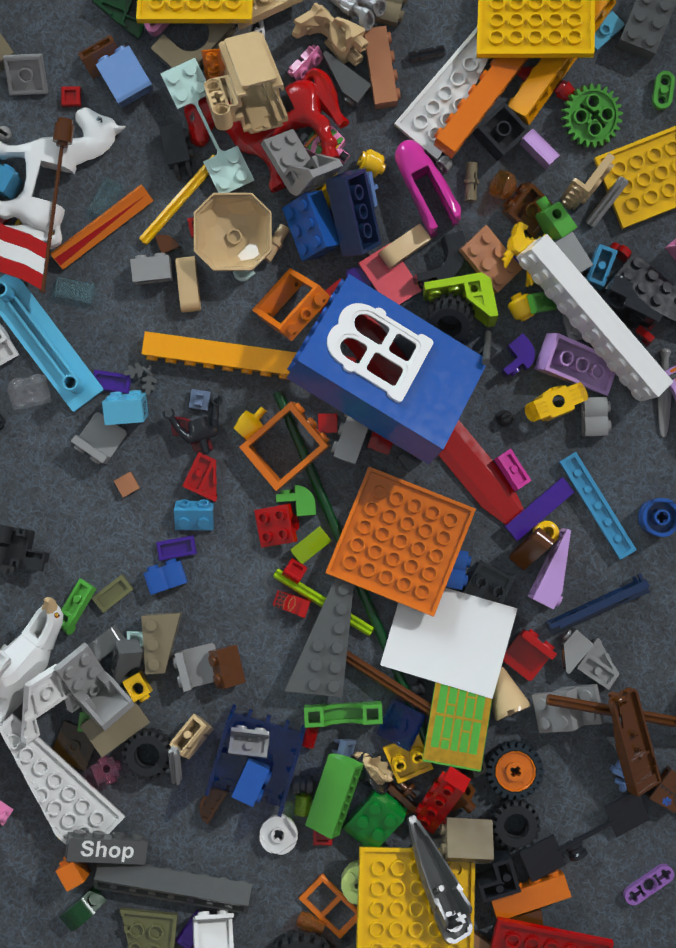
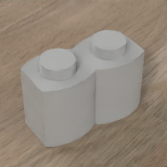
(595, 416)

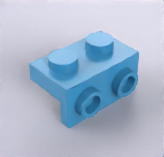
(194, 515)

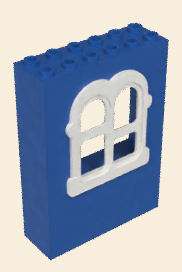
(430, 392)

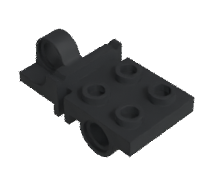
(17, 549)

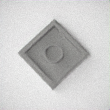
(25, 74)

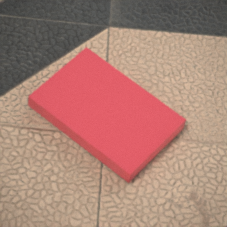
(393, 283)

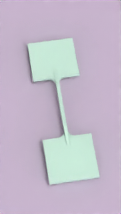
(186, 87)

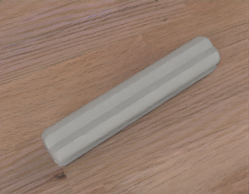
(607, 201)
(175, 765)

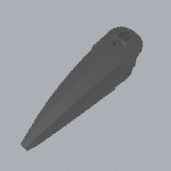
(441, 886)

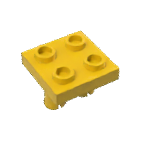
(407, 763)

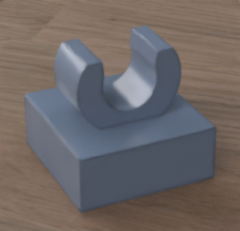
(199, 399)
(346, 747)

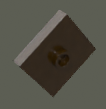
(74, 746)

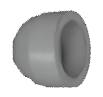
(5, 138)
(444, 164)

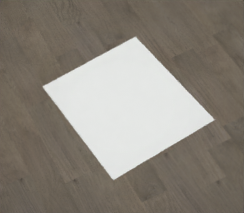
(455, 647)

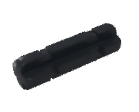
(426, 54)

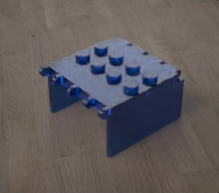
(281, 757)

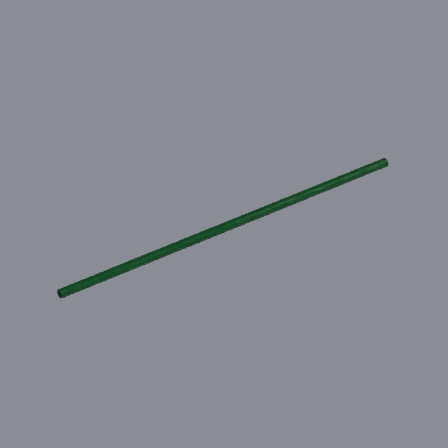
(336, 530)

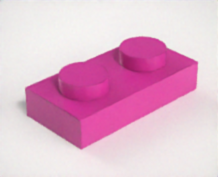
(512, 470)

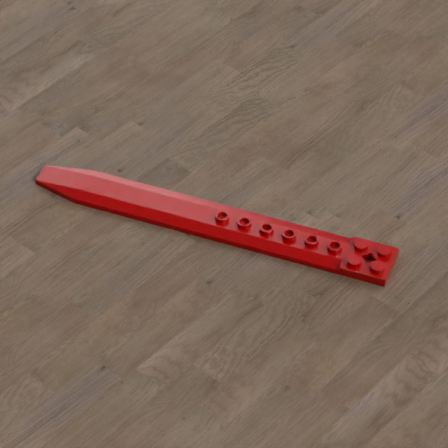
(462, 451)

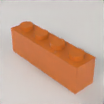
(533, 895)

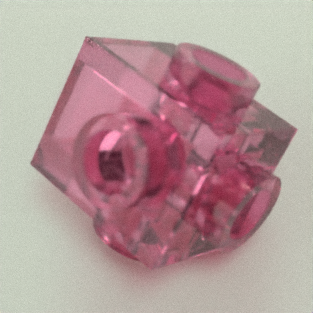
(111, 776)

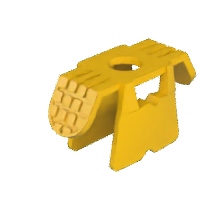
(543, 406)

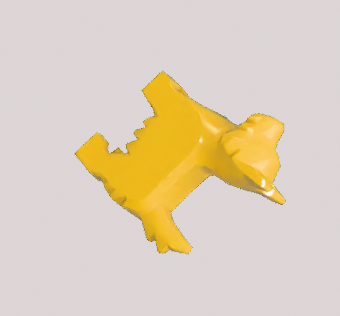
(516, 244)

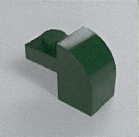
(82, 909)

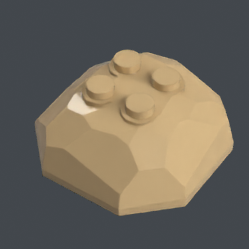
(232, 231)

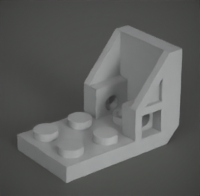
(295, 166)
(93, 687)

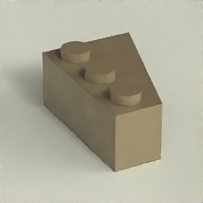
(158, 640)

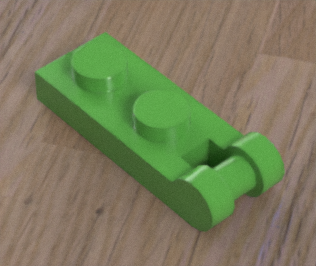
(76, 605)

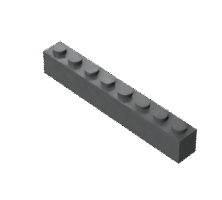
(174, 886)

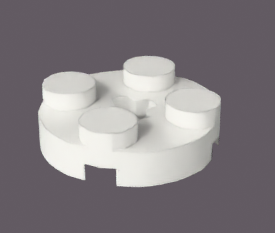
(289, 835)

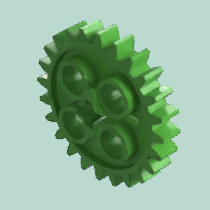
(602, 102)

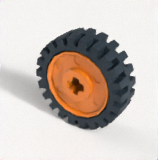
(518, 784)

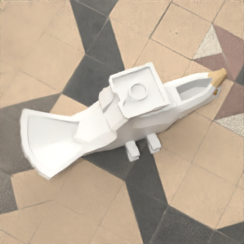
(27, 655)

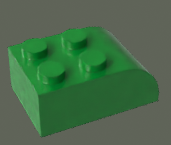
(375, 819)

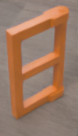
(321, 915)

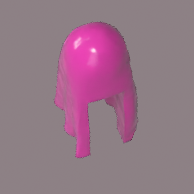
(415, 164)

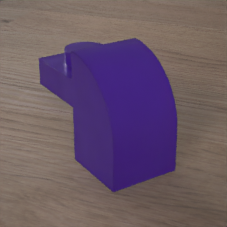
(523, 353)

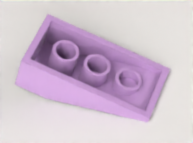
(574, 363)
(550, 579)

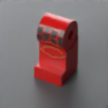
(291, 603)

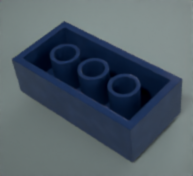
(353, 212)

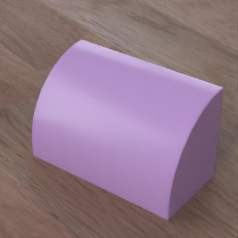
(539, 149)

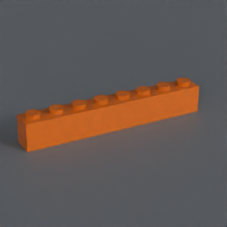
(477, 105)

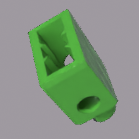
(554, 219)

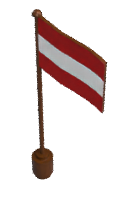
(22, 253)

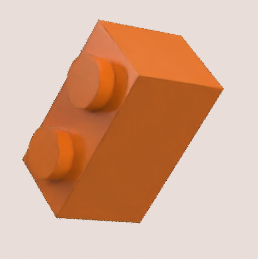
(72, 873)

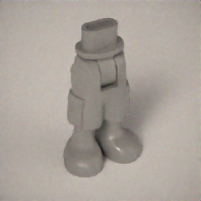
(357, 8)

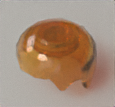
(503, 185)

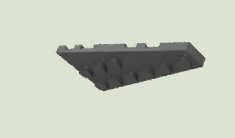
(325, 652)

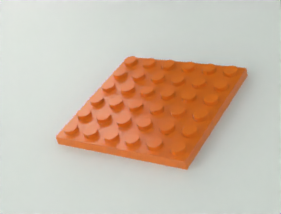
(400, 541)

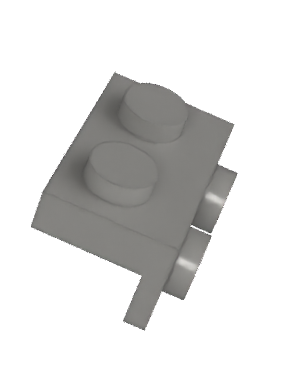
(249, 742)

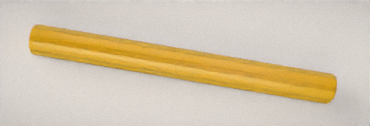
(174, 205)

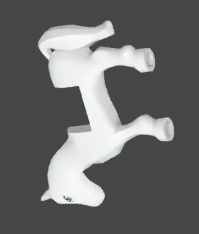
(34, 212)

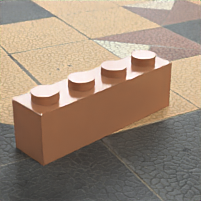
(380, 68)

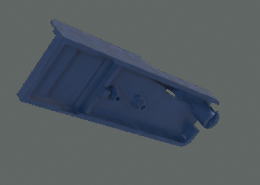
(599, 605)

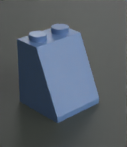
(124, 76)

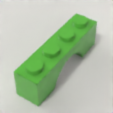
(335, 713)

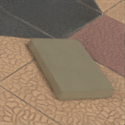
(117, 733)

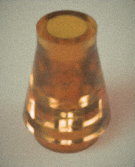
(309, 922)

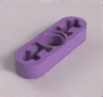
(648, 892)

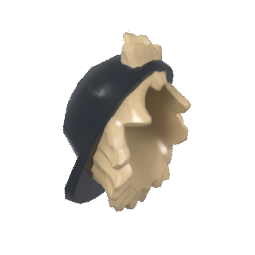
(374, 772)

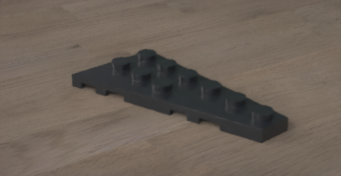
(650, 286)

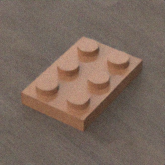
(485, 255)

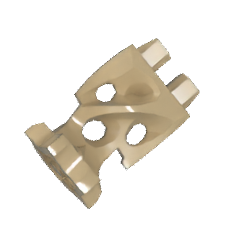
(343, 36)

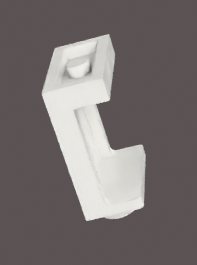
(213, 930)

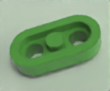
(663, 91)

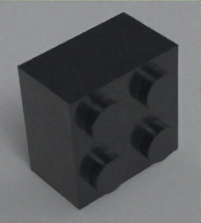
(500, 131)

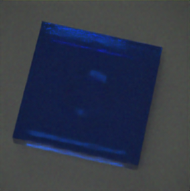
(401, 724)

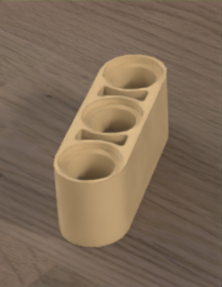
(404, 246)
(188, 284)

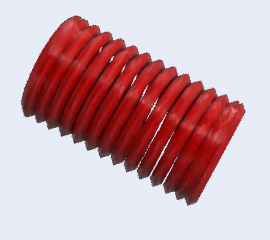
(310, 737)

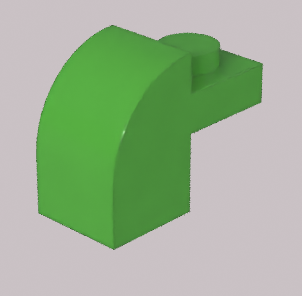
(304, 500)

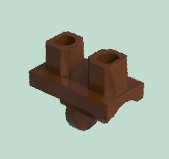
(403, 797)

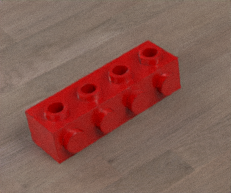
(442, 798)

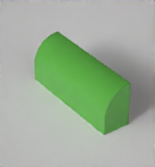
(334, 795)

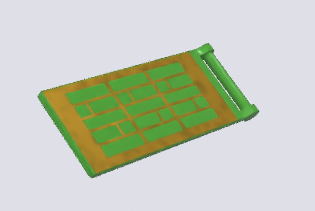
(457, 728)

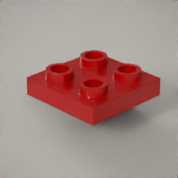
(276, 525)

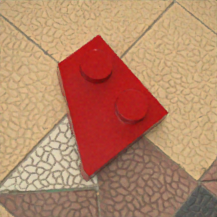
(202, 477)

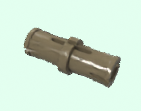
(471, 182)

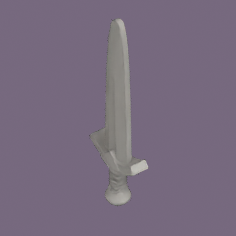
(664, 399)

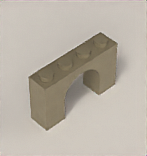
(173, 56)

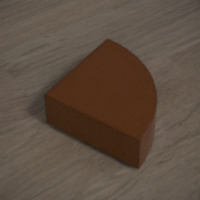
(166, 243)

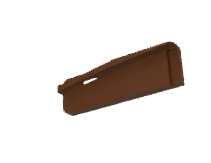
(633, 742)

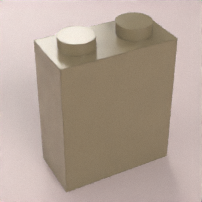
(467, 840)

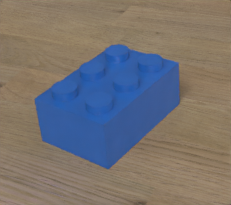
(311, 225)

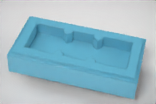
(607, 30)

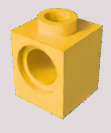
(138, 678)

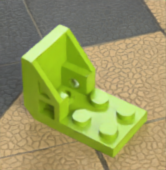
(474, 287)

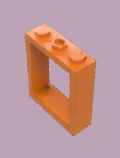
(301, 314)
(261, 464)

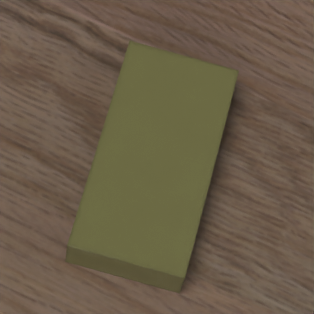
(112, 593)

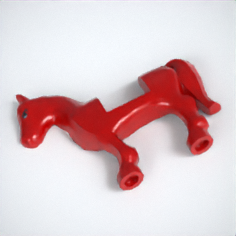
(308, 103)

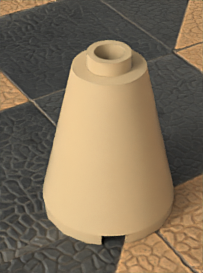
(507, 697)

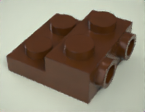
(524, 207)

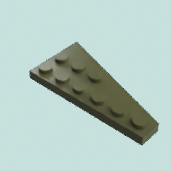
(149, 928)

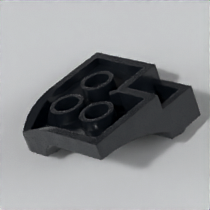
(628, 305)

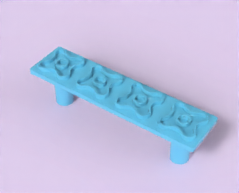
(46, 344)

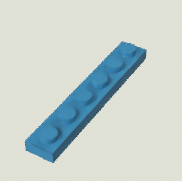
(597, 505)

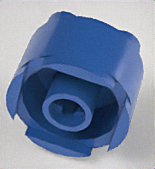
(648, 517)

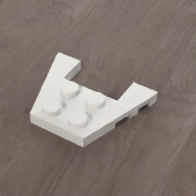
(40, 696)

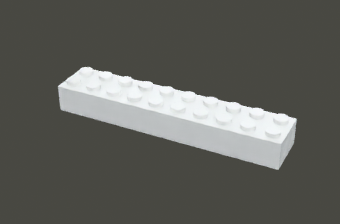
(594, 319)

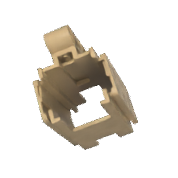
(249, 84)

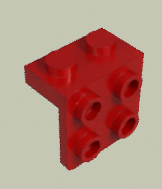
(528, 654)

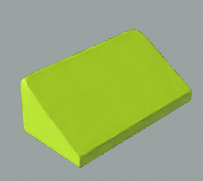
(310, 545)

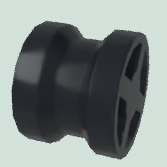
(577, 851)

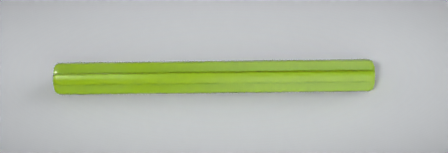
(319, 600)

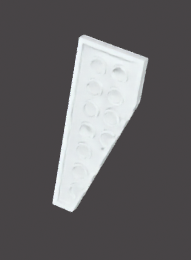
(59, 789)

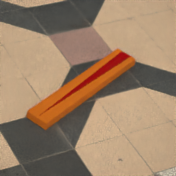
(101, 227)

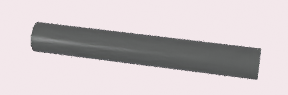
(486, 347)

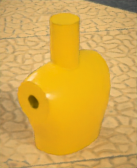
(249, 423)

